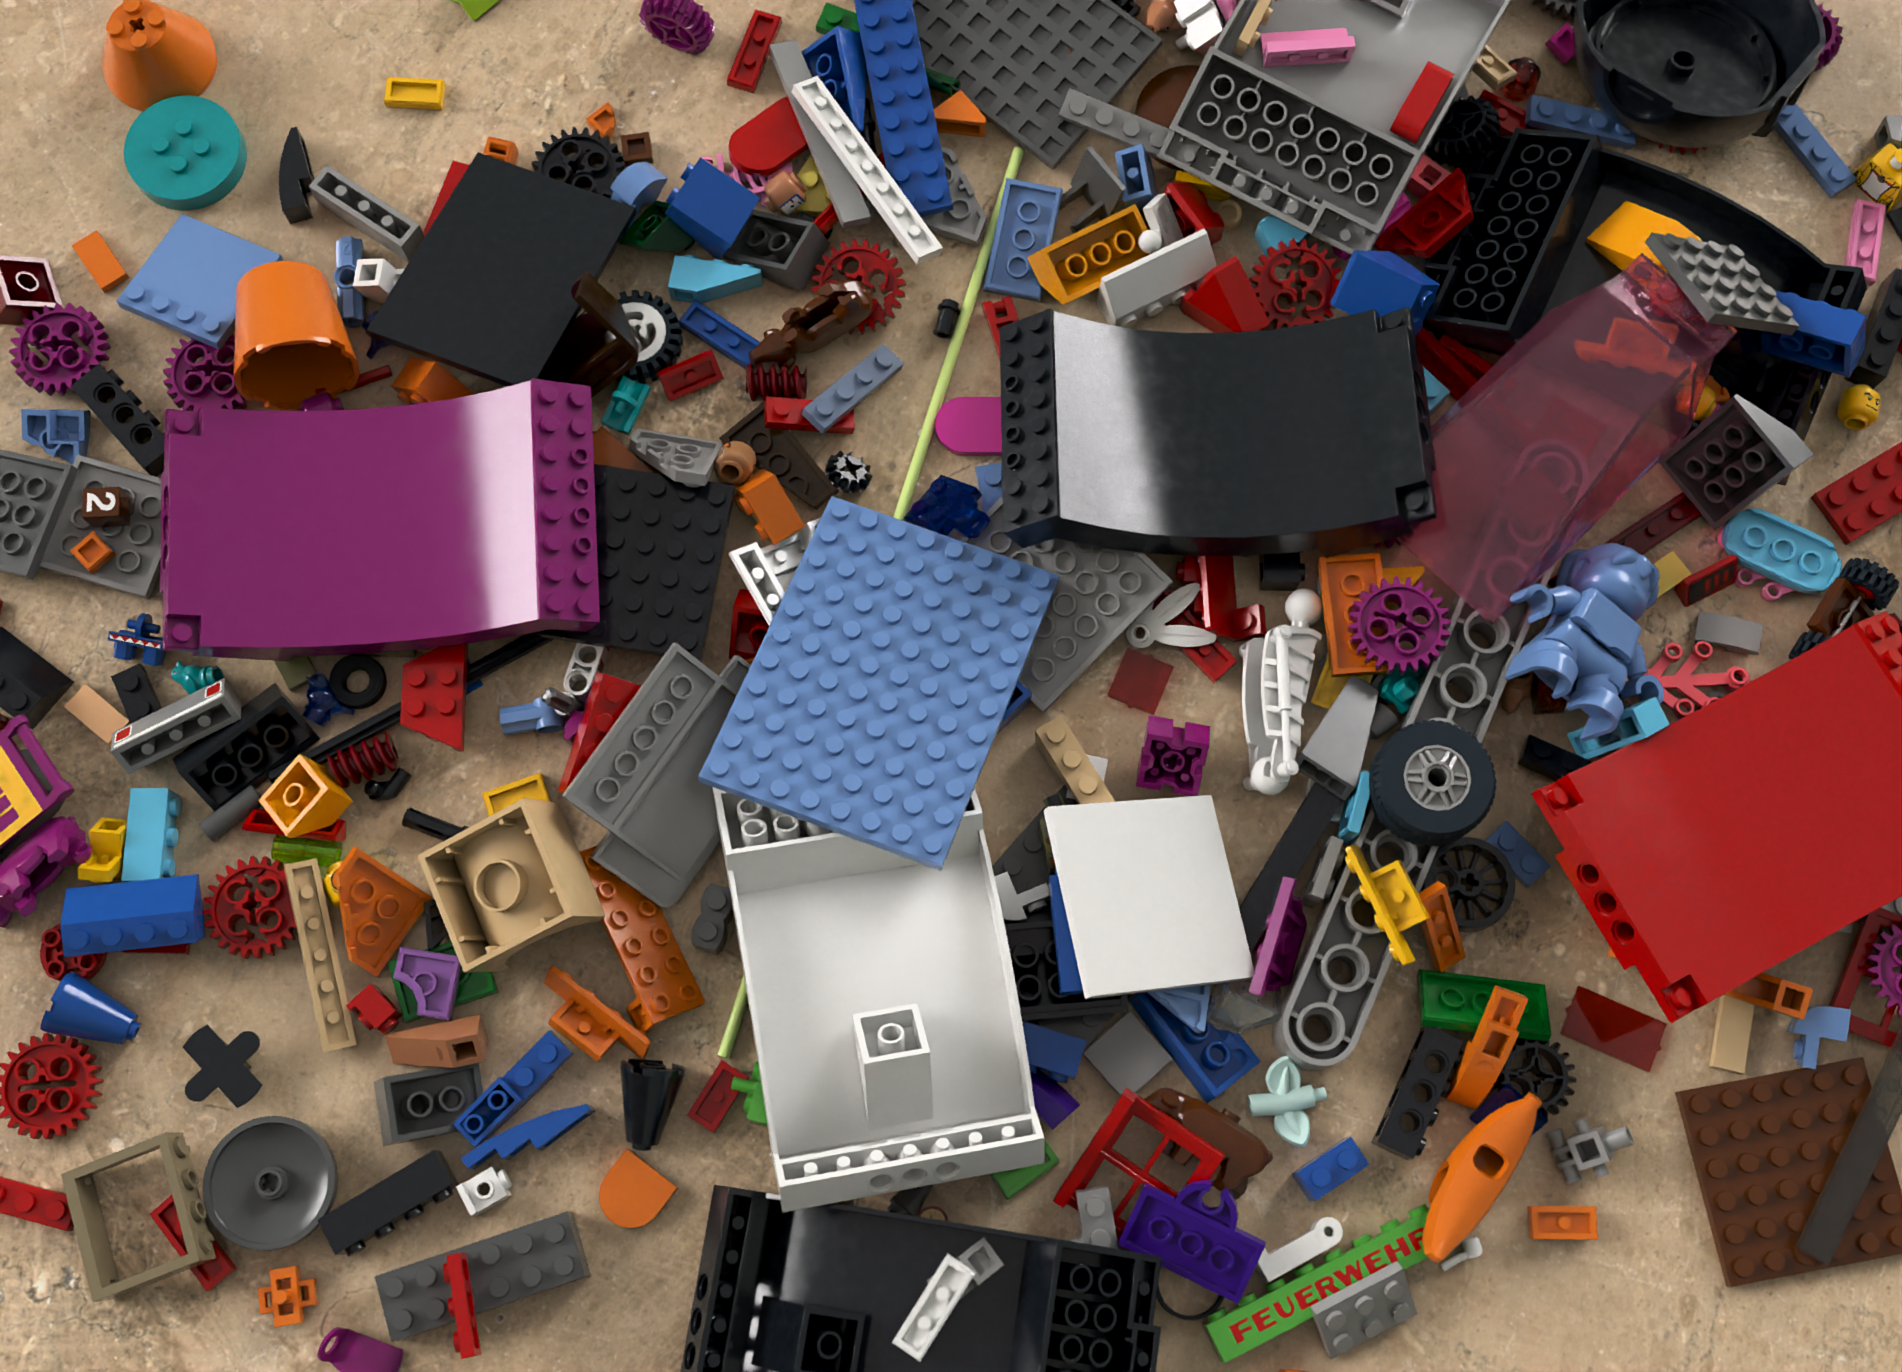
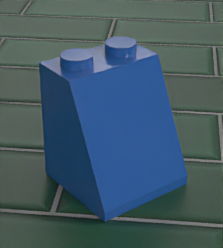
(710, 207)
(1385, 284)

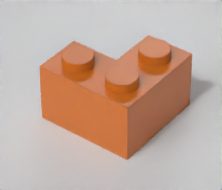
(427, 382)
(769, 505)

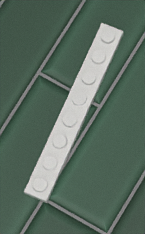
(867, 170)

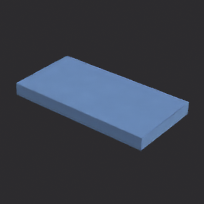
(1023, 228)

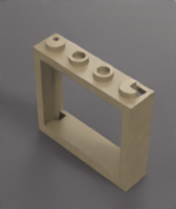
(91, 1229)

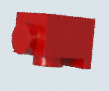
(375, 1009)

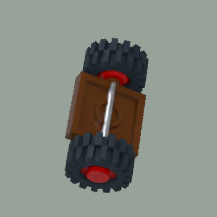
(1848, 601)

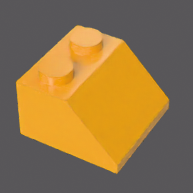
(305, 798)

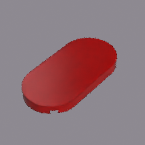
(767, 140)

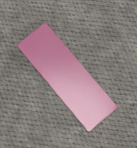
(1866, 238)

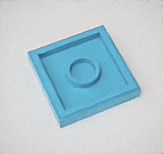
(1354, 810)

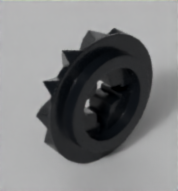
(845, 480)

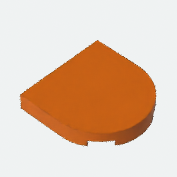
(634, 1192)

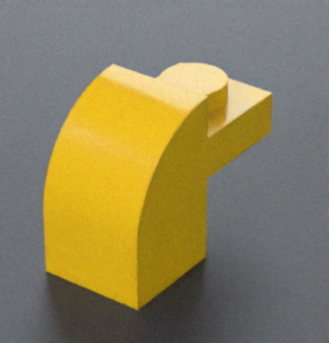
(107, 854)

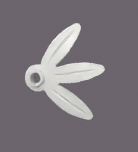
(1177, 635)

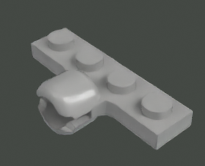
(1096, 1217)

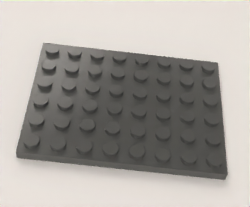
(1019, 64)

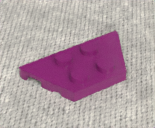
(1282, 941)

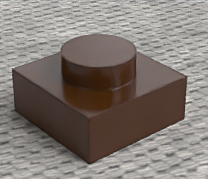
(636, 148)

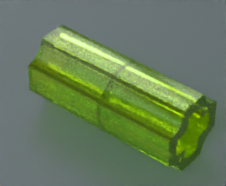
(301, 849)

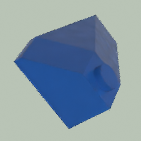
(842, 69)

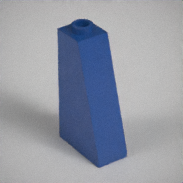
(1067, 966)

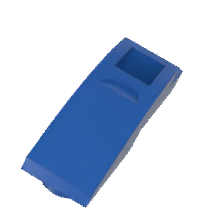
(513, 1090)

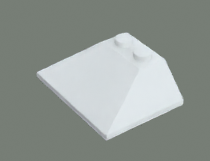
(771, 568)

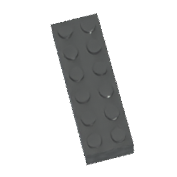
(500, 1273)

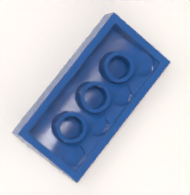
(1208, 1058)

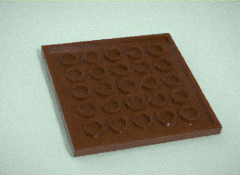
(1765, 1158)

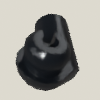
(387, 789)

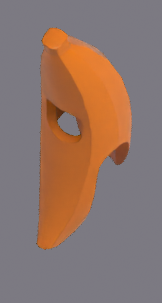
(1476, 1175)

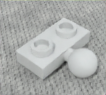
(1162, 223)

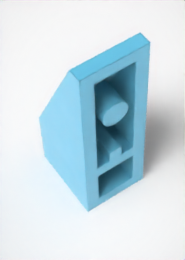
(1635, 724)

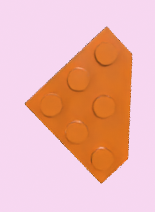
(375, 909)

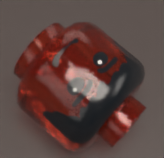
(1525, 81)

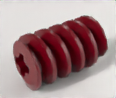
(775, 382)
(364, 761)

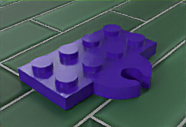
(1194, 1238)

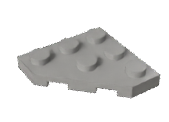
(967, 218)
(677, 456)

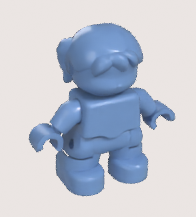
(1592, 633)

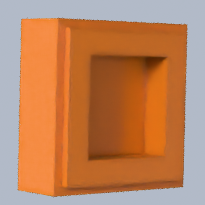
(92, 552)

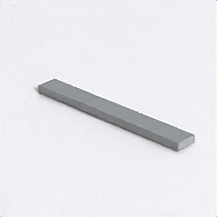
(837, 179)

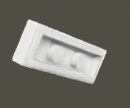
(933, 1307)

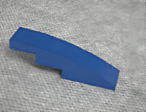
(540, 1131)

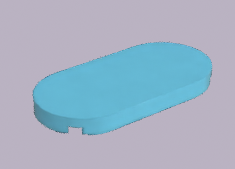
(1782, 551)

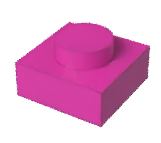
(1562, 43)

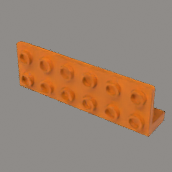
(645, 950)

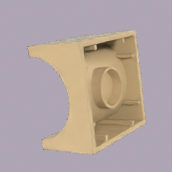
(509, 883)

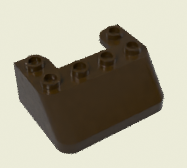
(598, 343)

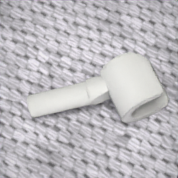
(1472, 1249)

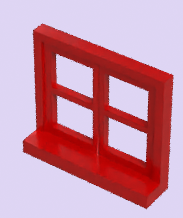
(1856, 967)
(1107, 1135)

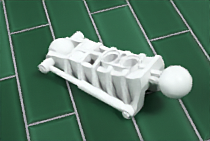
(1274, 690)

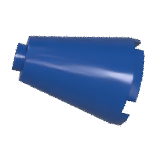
(88, 1013)

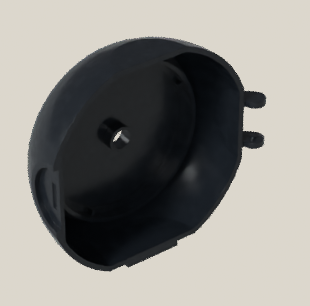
(1740, 55)

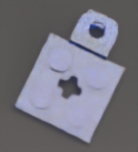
(948, 507)

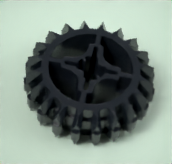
(1465, 131)
(1534, 1064)

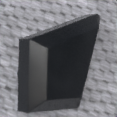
(435, 927)

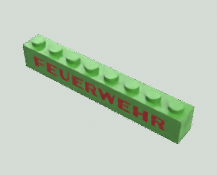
(1289, 1302)

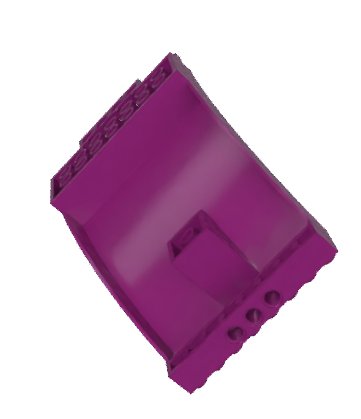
(379, 525)

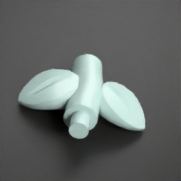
(1287, 1101)

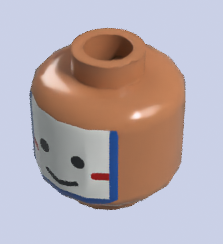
(785, 193)

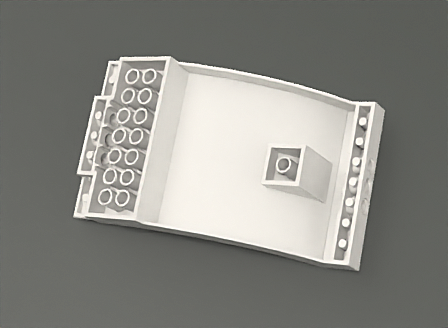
(877, 1008)

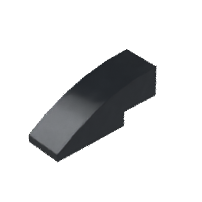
(295, 178)

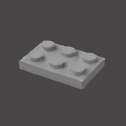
(1363, 1310)

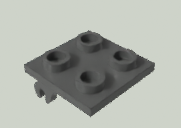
(1097, 185)

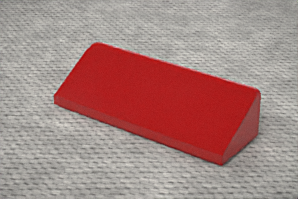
(262, 822)

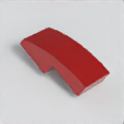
(1188, 573)

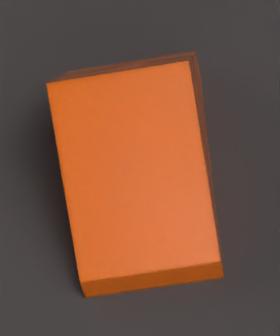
(960, 117)

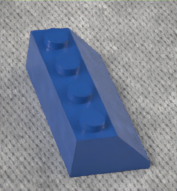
(132, 915)

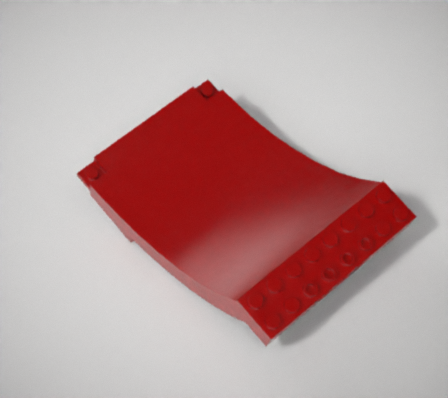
(1745, 821)

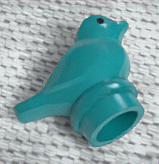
(195, 677)

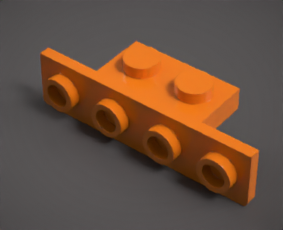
(590, 1022)

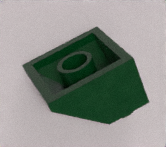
(656, 231)

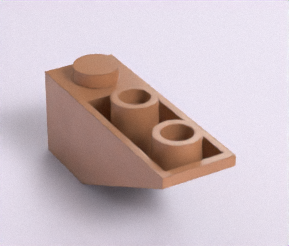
(440, 1044)

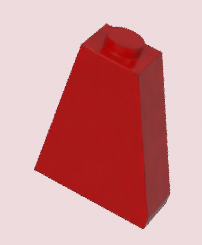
(1225, 301)

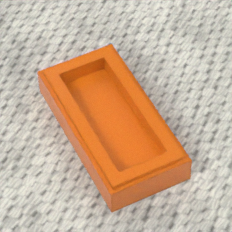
(100, 261)

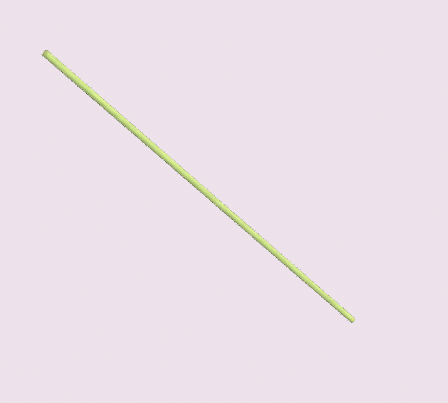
(914, 470)

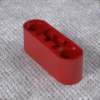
(1422, 102)

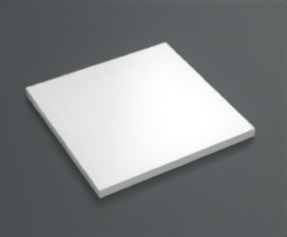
(1148, 895)

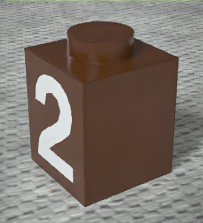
(107, 507)

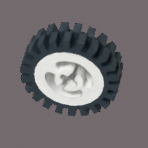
(646, 318)

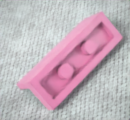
(1306, 47)

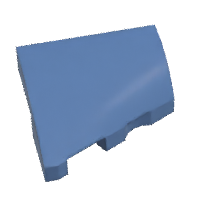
(57, 431)

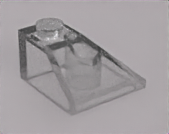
(1238, 1011)

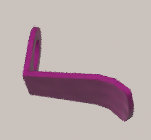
(359, 1352)

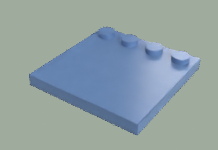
(194, 281)

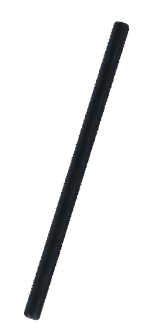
(391, 716)

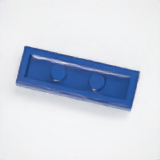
(718, 333)

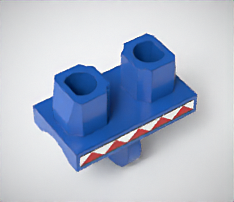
(127, 641)

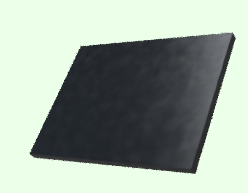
(500, 272)

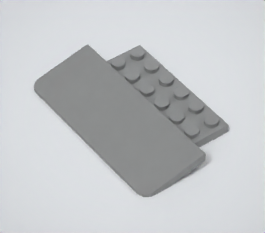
(647, 772)

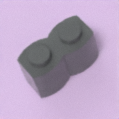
(710, 928)

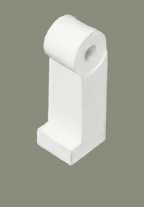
(1322, 1235)

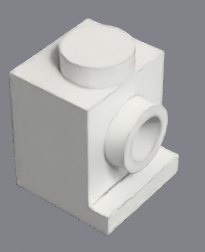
(475, 1201)

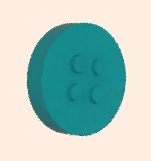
(185, 153)

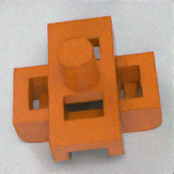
(287, 1296)

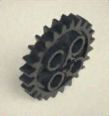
(556, 164)

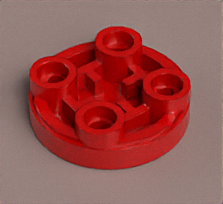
(58, 966)

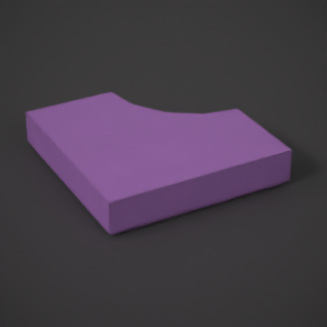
(432, 979)

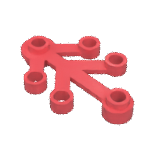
(1686, 683)

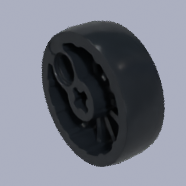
(1457, 890)

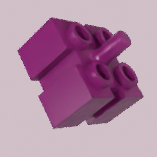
(1173, 756)

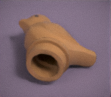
(1516, 691)

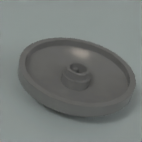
(270, 1183)

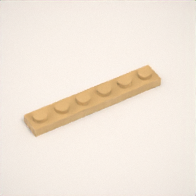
(319, 955)

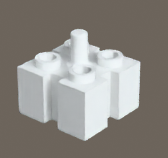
(1203, 24)

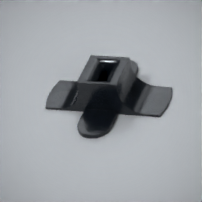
(222, 1066)

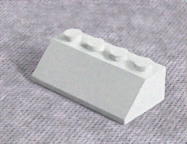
(1155, 280)

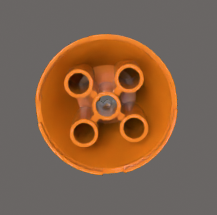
(156, 54)

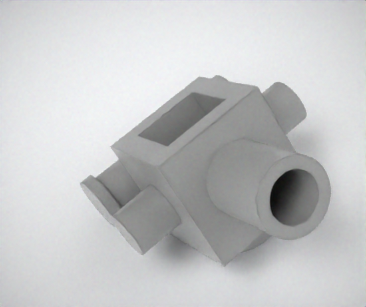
(1589, 1148)

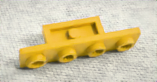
(1392, 898)

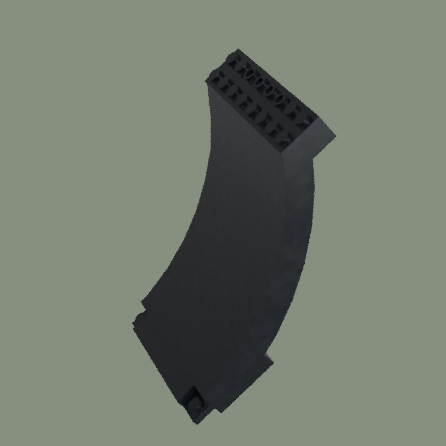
(1530, 253)
(1215, 436)
(840, 1280)

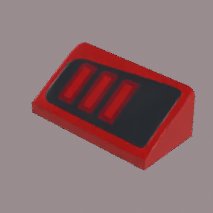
(1707, 581)

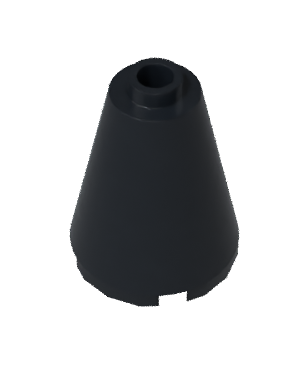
(648, 1099)

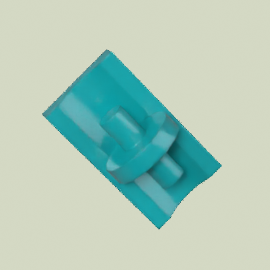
(625, 405)
(1400, 688)

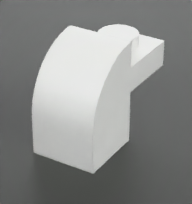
(375, 278)
(1015, 904)

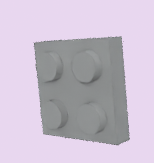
(1320, 882)

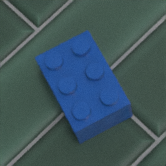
(1825, 337)

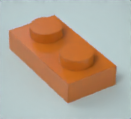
(1563, 1222)

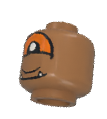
(735, 463)

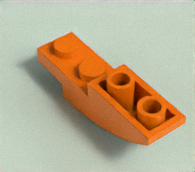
(1489, 1049)

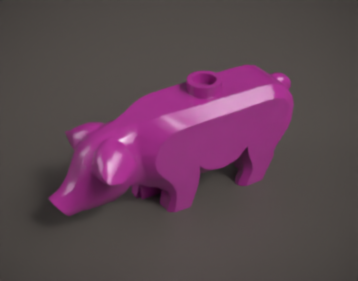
(39, 864)

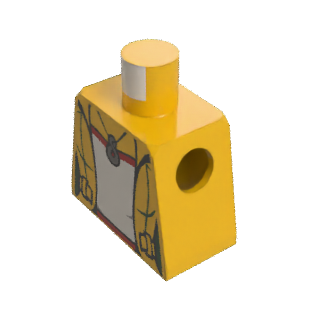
(1881, 176)

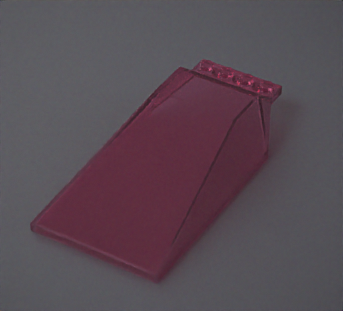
(1562, 432)

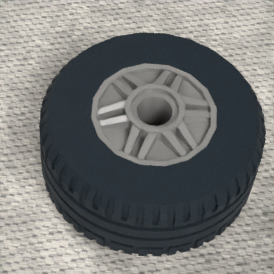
(1452, 763)

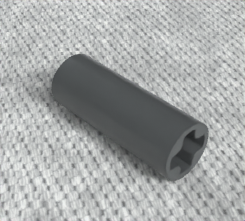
(231, 813)

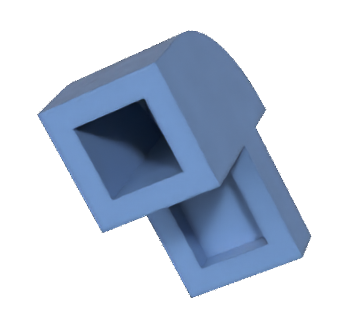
(638, 185)
(1818, 1022)

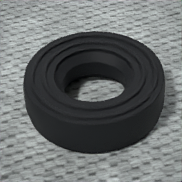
(352, 663)

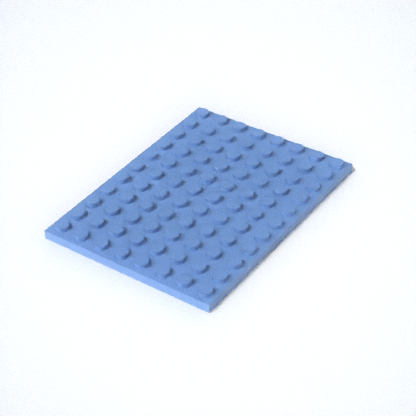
(881, 682)

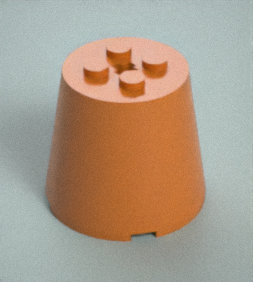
(289, 337)

